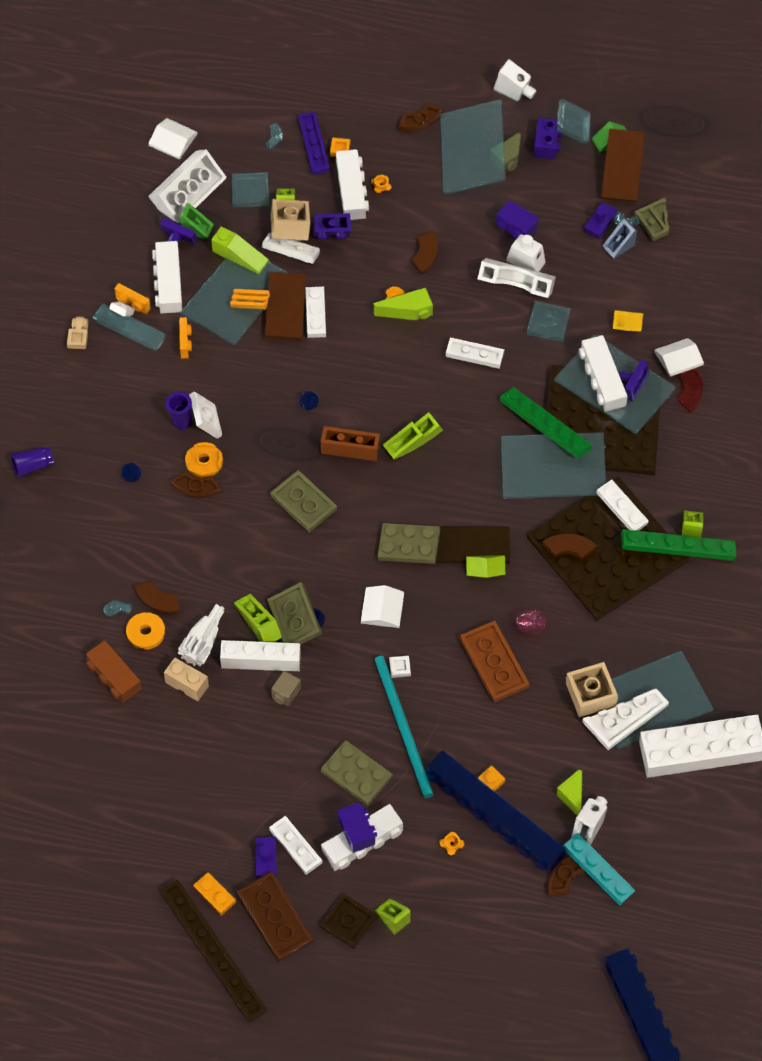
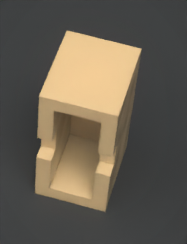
(186, 679)

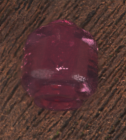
(531, 621)

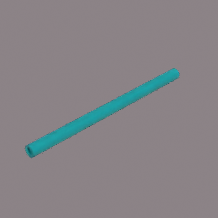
(404, 727)

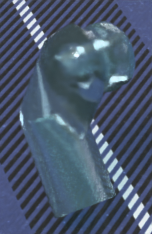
(276, 136)
(619, 217)
(117, 606)

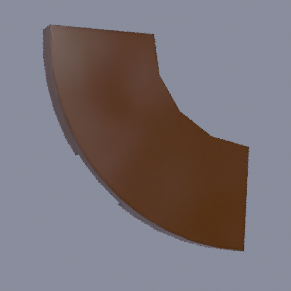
(420, 119)
(427, 253)
(195, 486)
(569, 544)
(157, 600)
(563, 876)

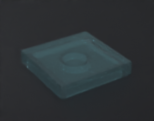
(573, 121)
(250, 189)
(548, 321)

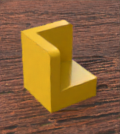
(628, 321)

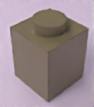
(286, 688)

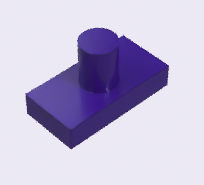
(600, 220)
(178, 232)
(635, 380)
(265, 856)

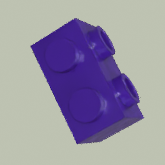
(546, 139)
(516, 220)
(331, 226)
(356, 827)

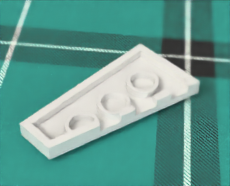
(619, 722)

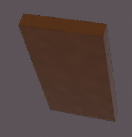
(623, 165)
(285, 306)
(275, 916)

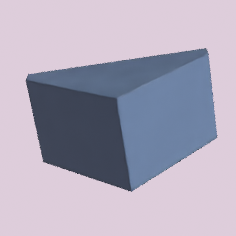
(621, 239)

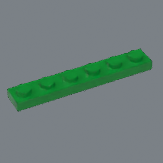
(546, 423)
(678, 545)

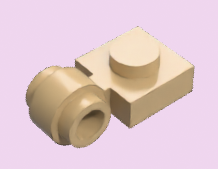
(78, 334)

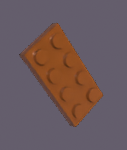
(494, 661)

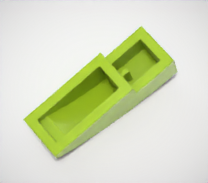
(413, 436)

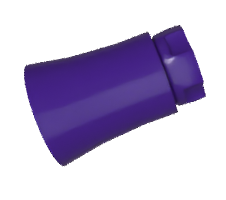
(179, 407)
(31, 460)

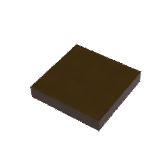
(348, 921)

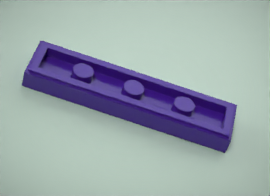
(313, 143)

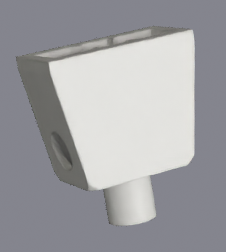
(514, 82)
(526, 253)
(592, 816)

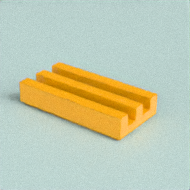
(250, 296)

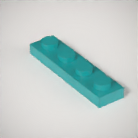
(598, 869)

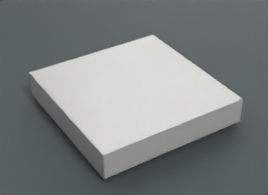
(206, 415)

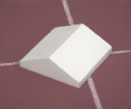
(172, 138)
(679, 357)
(382, 606)

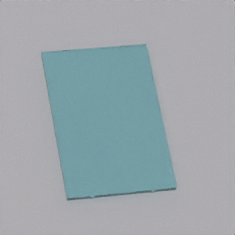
(472, 147)
(212, 306)
(634, 414)
(541, 468)
(678, 685)

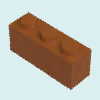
(350, 443)
(113, 672)

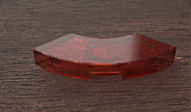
(692, 391)

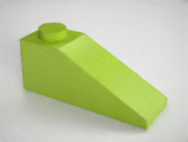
(238, 250)
(408, 306)
(258, 619)

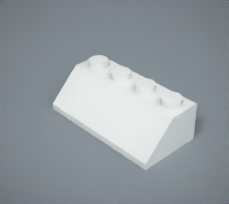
(188, 184)

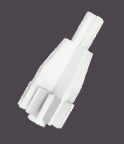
(201, 638)

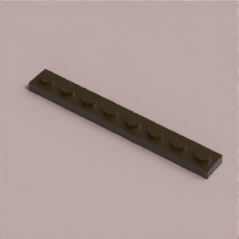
(213, 951)

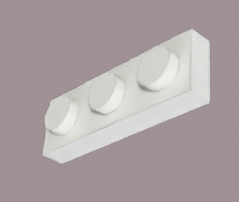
(291, 248)
(315, 312)
(474, 353)
(622, 506)
(295, 845)

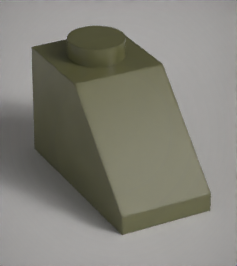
(511, 152)

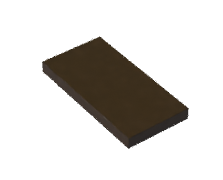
(464, 541)

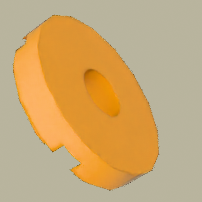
(205, 469)
(141, 621)

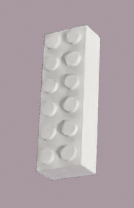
(701, 746)

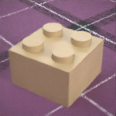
(290, 219)
(591, 689)

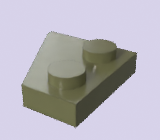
(654, 219)

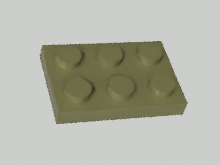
(303, 501)
(409, 543)
(295, 615)
(356, 773)

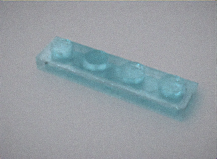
(129, 327)

